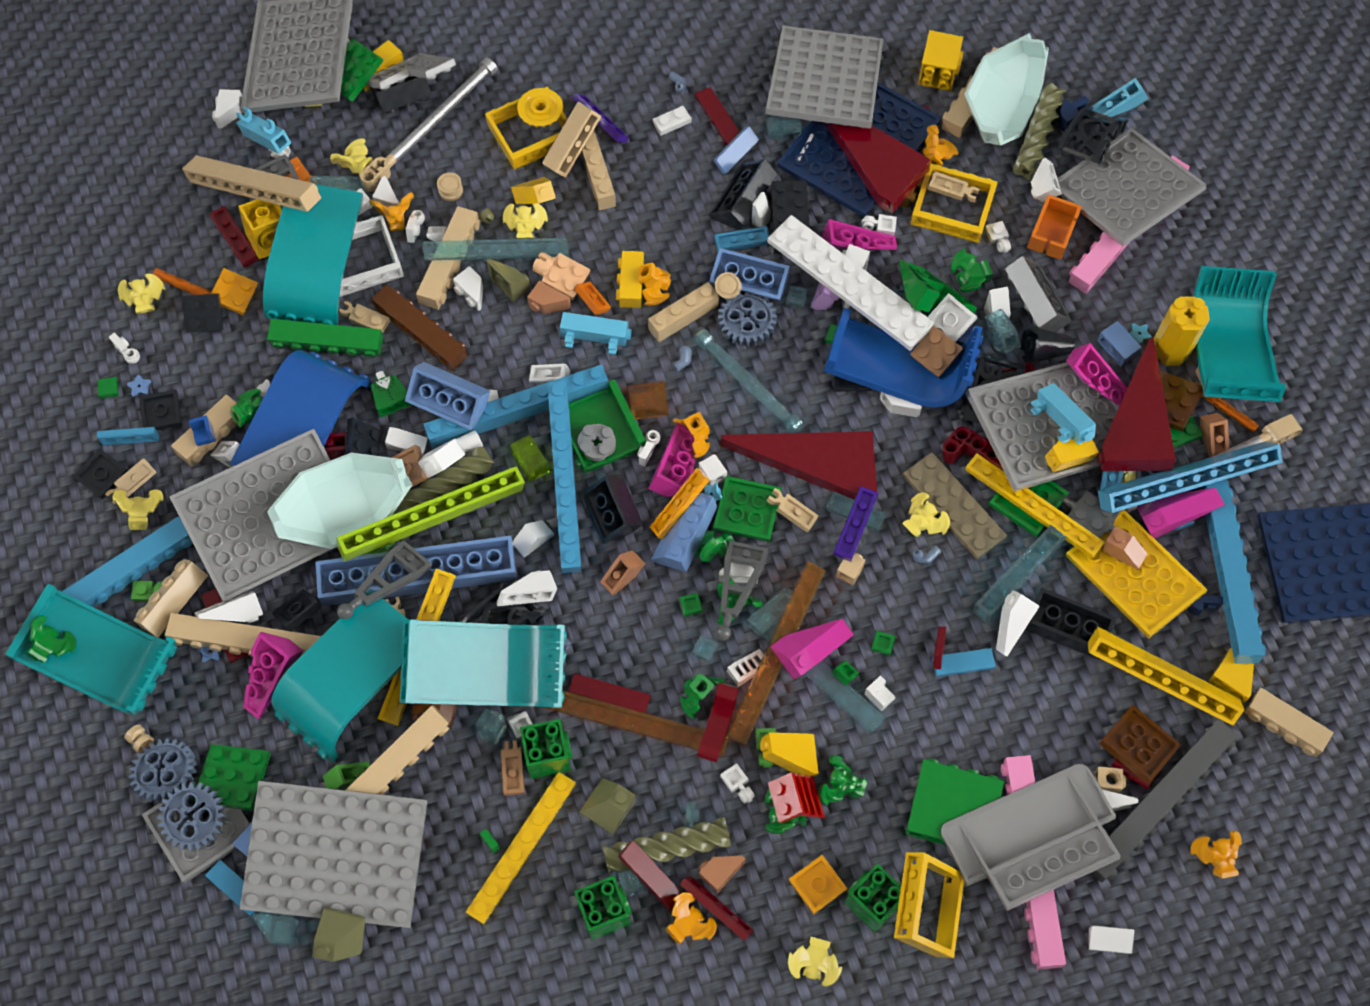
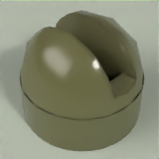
(486, 215)

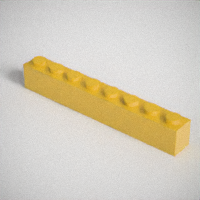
(1165, 676)

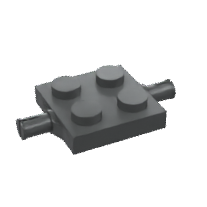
(1090, 515)

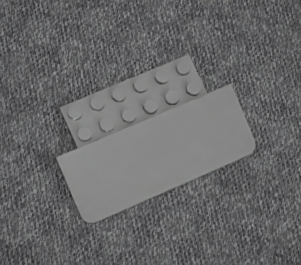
(1035, 837)

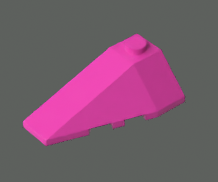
(843, 234)
(1097, 373)
(675, 464)
(1178, 509)
(808, 647)
(270, 661)

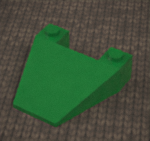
(927, 290)

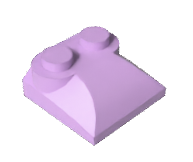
(823, 298)

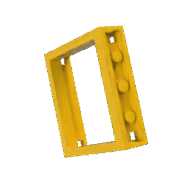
(526, 154)
(947, 225)
(911, 904)

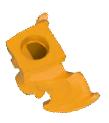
(938, 148)
(394, 214)
(654, 280)
(699, 430)
(1221, 855)
(689, 921)

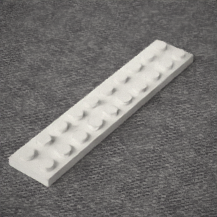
(850, 282)

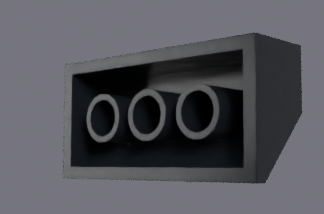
(737, 200)

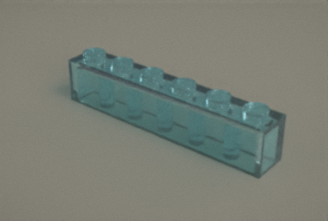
(1019, 573)

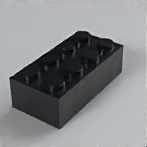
(786, 200)
(1067, 621)

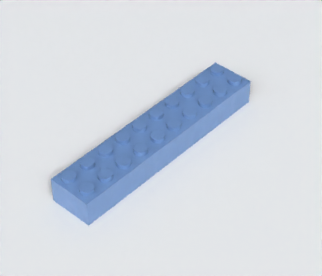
(470, 561)

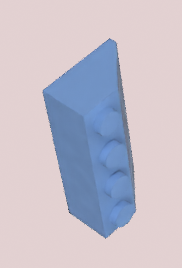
(756, 274)
(447, 395)
(683, 539)

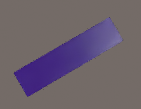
(612, 129)
(855, 524)

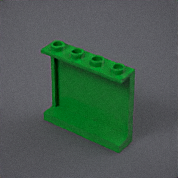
(609, 409)
(945, 795)

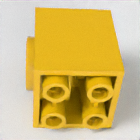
(941, 60)
(260, 224)

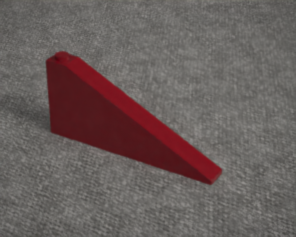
(882, 162)
(1141, 428)
(826, 459)

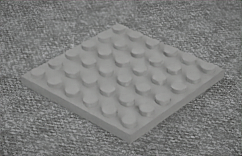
(1130, 187)

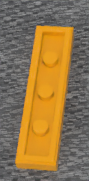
(679, 503)

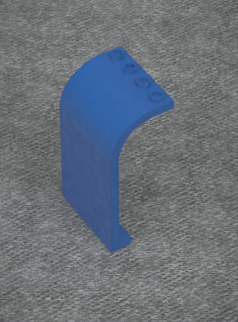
(883, 364)
(301, 397)

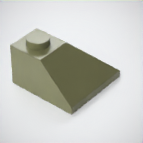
(508, 279)
(608, 805)
(338, 935)

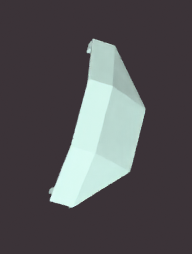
(1007, 89)
(339, 498)

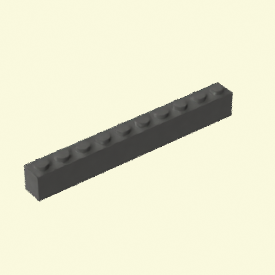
(1167, 794)

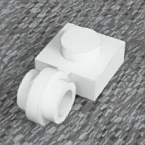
(884, 224)
(413, 225)
(997, 233)
(130, 355)
(645, 452)
(735, 779)

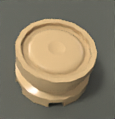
(450, 186)
(728, 285)

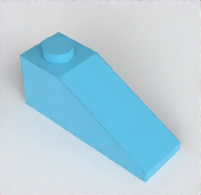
(1122, 99)

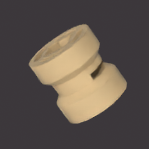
(138, 738)

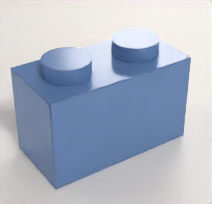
(1119, 343)

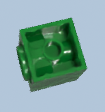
(546, 748)
(874, 897)
(603, 907)

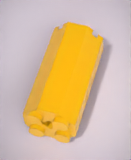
(1181, 330)

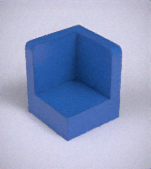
(202, 430)

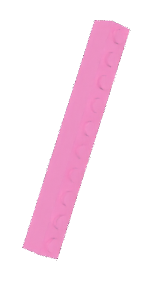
(1099, 258)
(1040, 911)

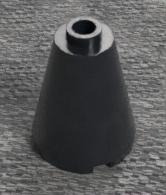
(1044, 344)

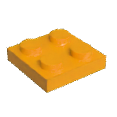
(234, 291)
(818, 884)

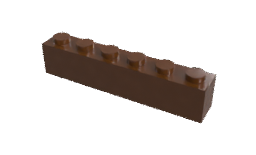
(420, 327)

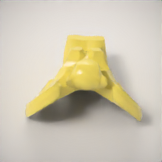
(357, 160)
(524, 221)
(141, 295)
(138, 507)
(923, 517)
(815, 960)

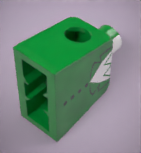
(388, 394)

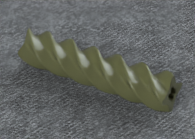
(1038, 129)
(460, 472)
(667, 845)

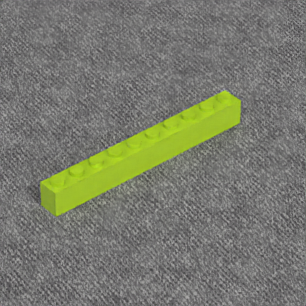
(429, 514)

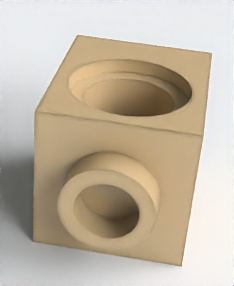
(850, 571)
(1117, 774)

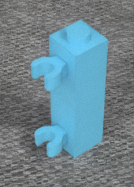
(263, 131)
(594, 329)
(1065, 413)

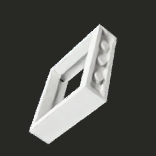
(378, 275)

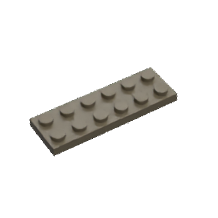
(967, 518)

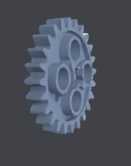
(747, 318)
(162, 769)
(203, 829)

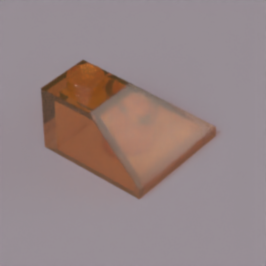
(648, 400)

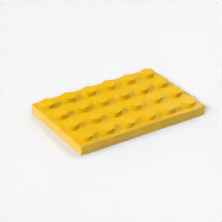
(1145, 595)

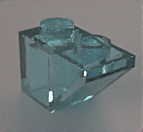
(1002, 332)
(277, 929)

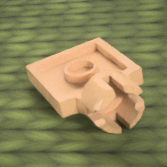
(561, 273)

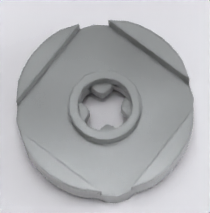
(593, 432)

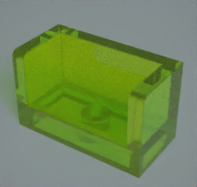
(529, 458)

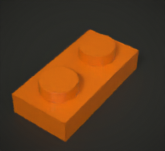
(592, 298)

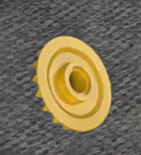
(536, 100)

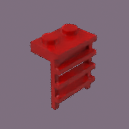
(795, 797)

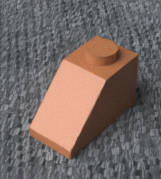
(547, 299)
(1215, 433)
(1125, 548)
(622, 571)
(720, 870)

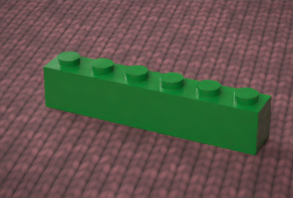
(325, 337)

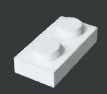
(672, 120)

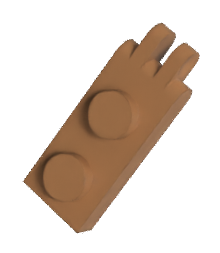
(512, 769)

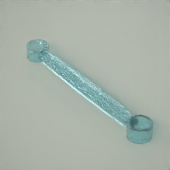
(790, 421)

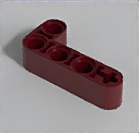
(968, 446)
(718, 722)

